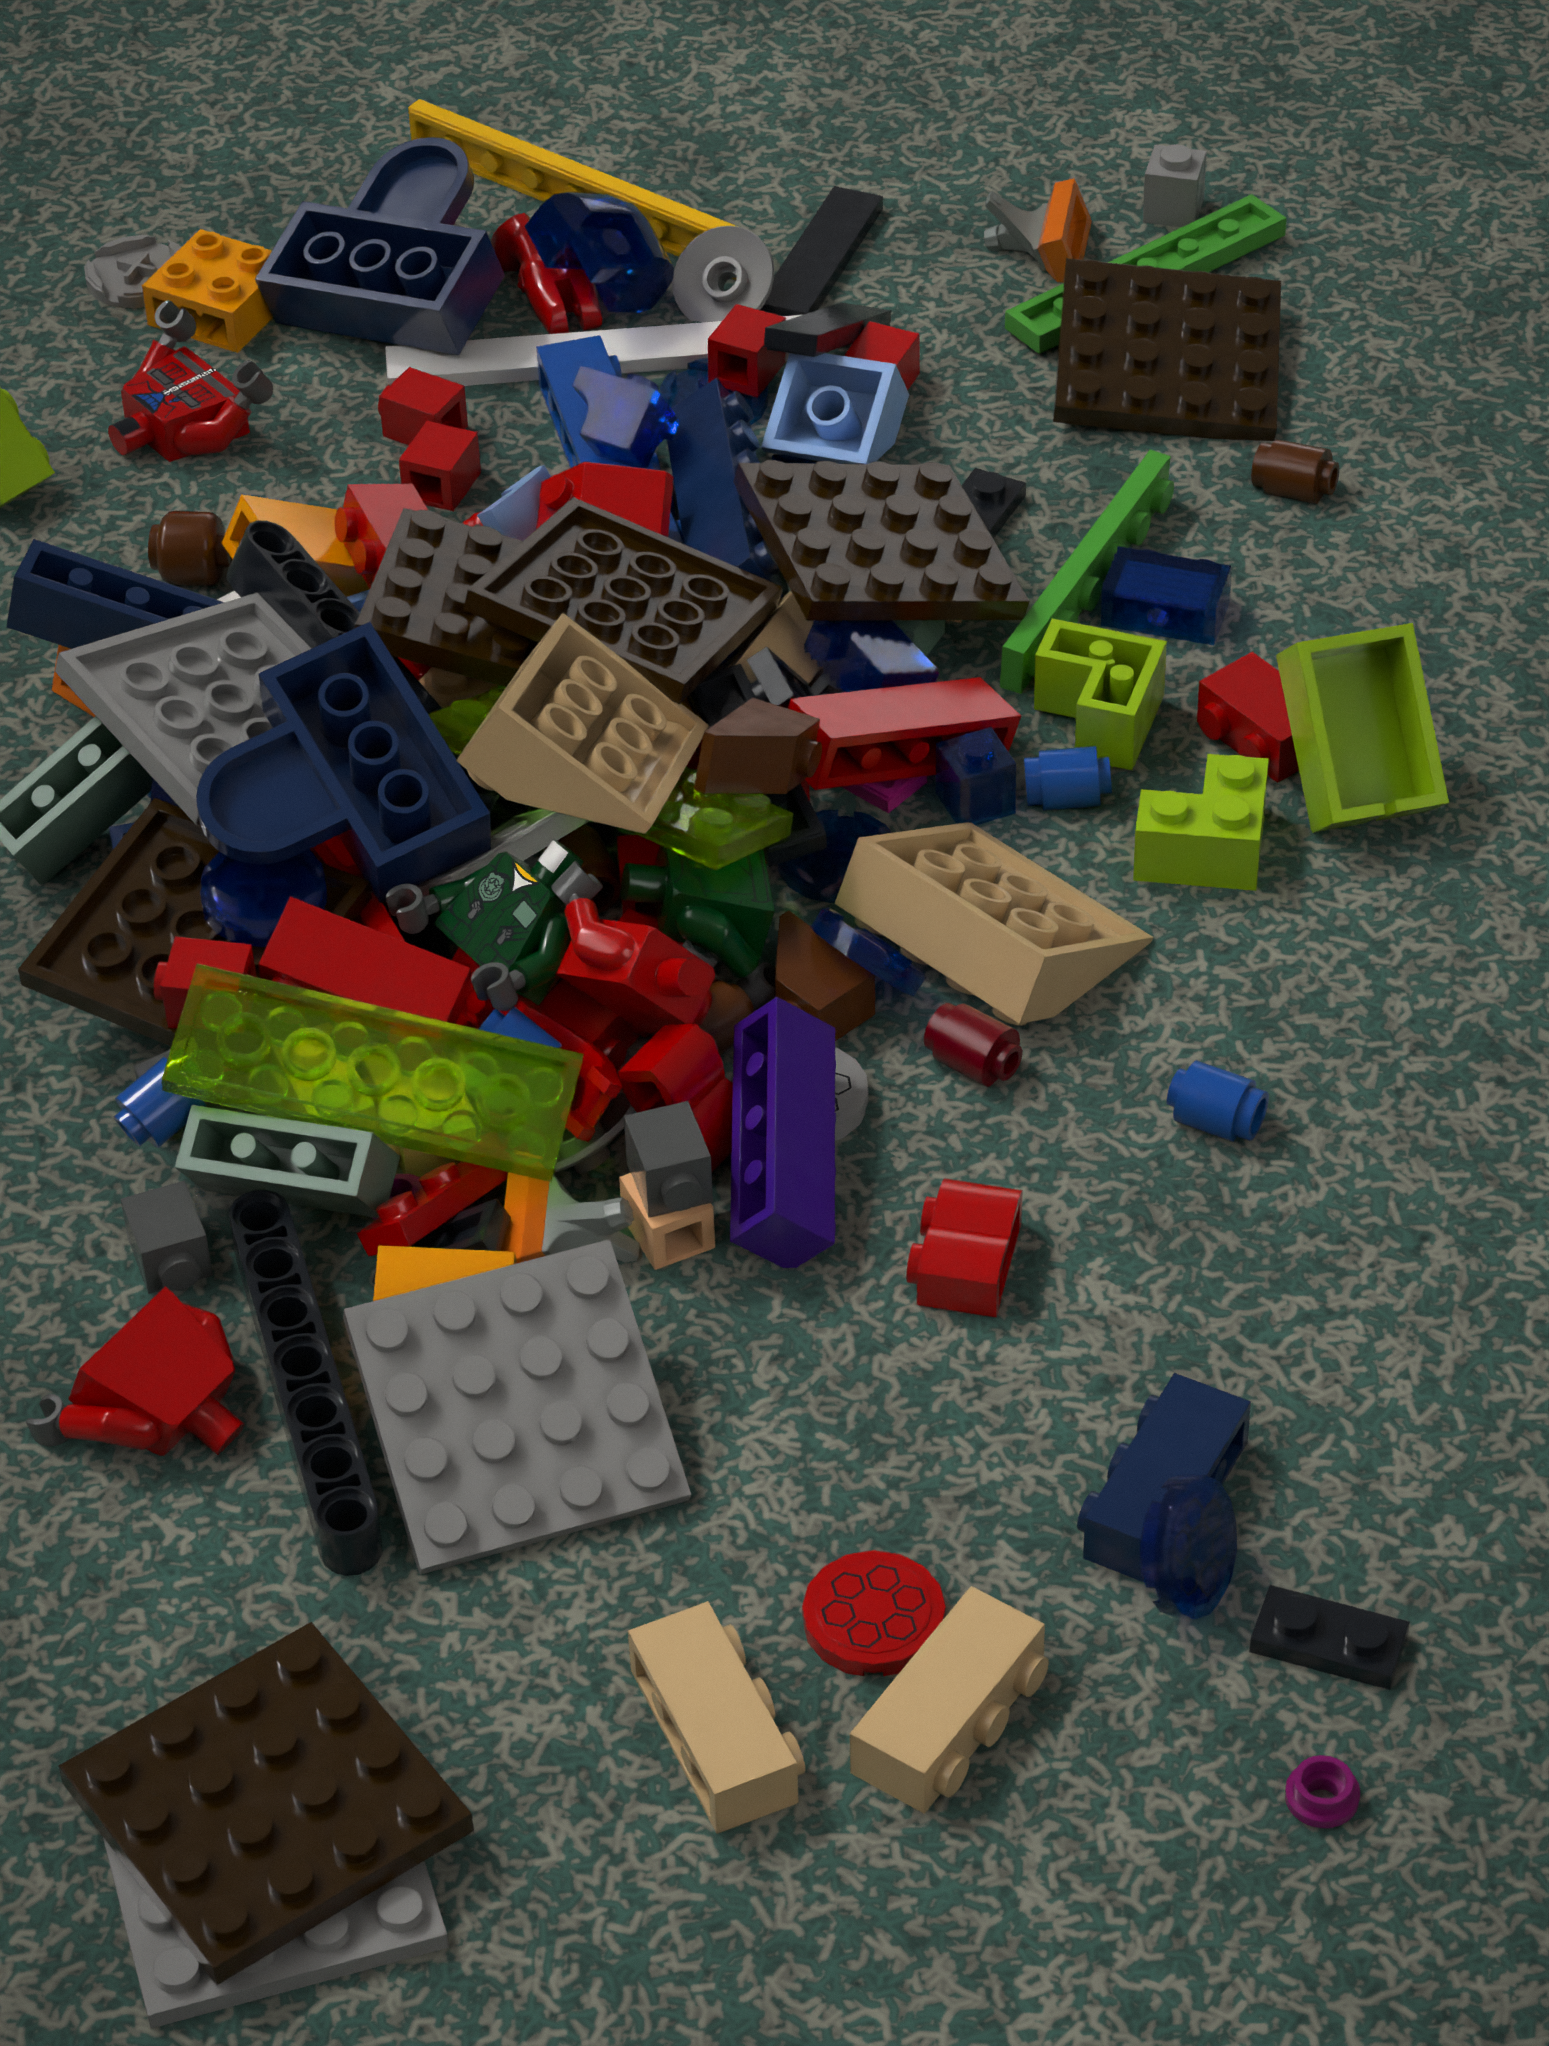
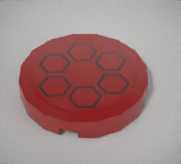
(871, 1612)

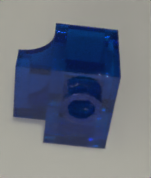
(624, 416)

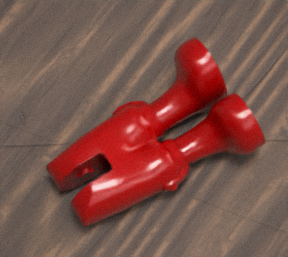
(549, 290)

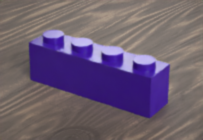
(783, 1135)

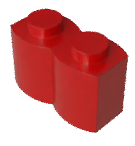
(680, 1067)
(965, 1247)

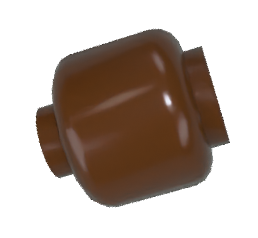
(188, 548)

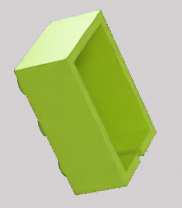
(1362, 727)

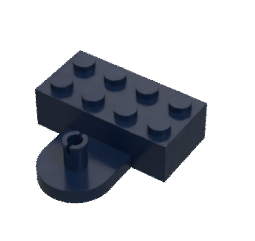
(391, 259)
(346, 761)

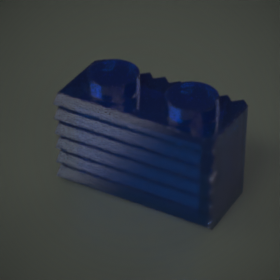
(1166, 595)
(868, 655)

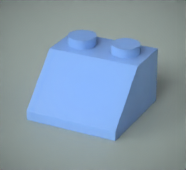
(836, 409)

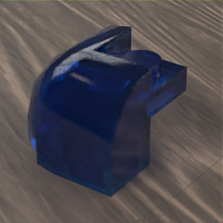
(608, 243)

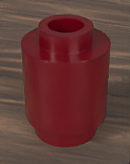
(973, 1043)

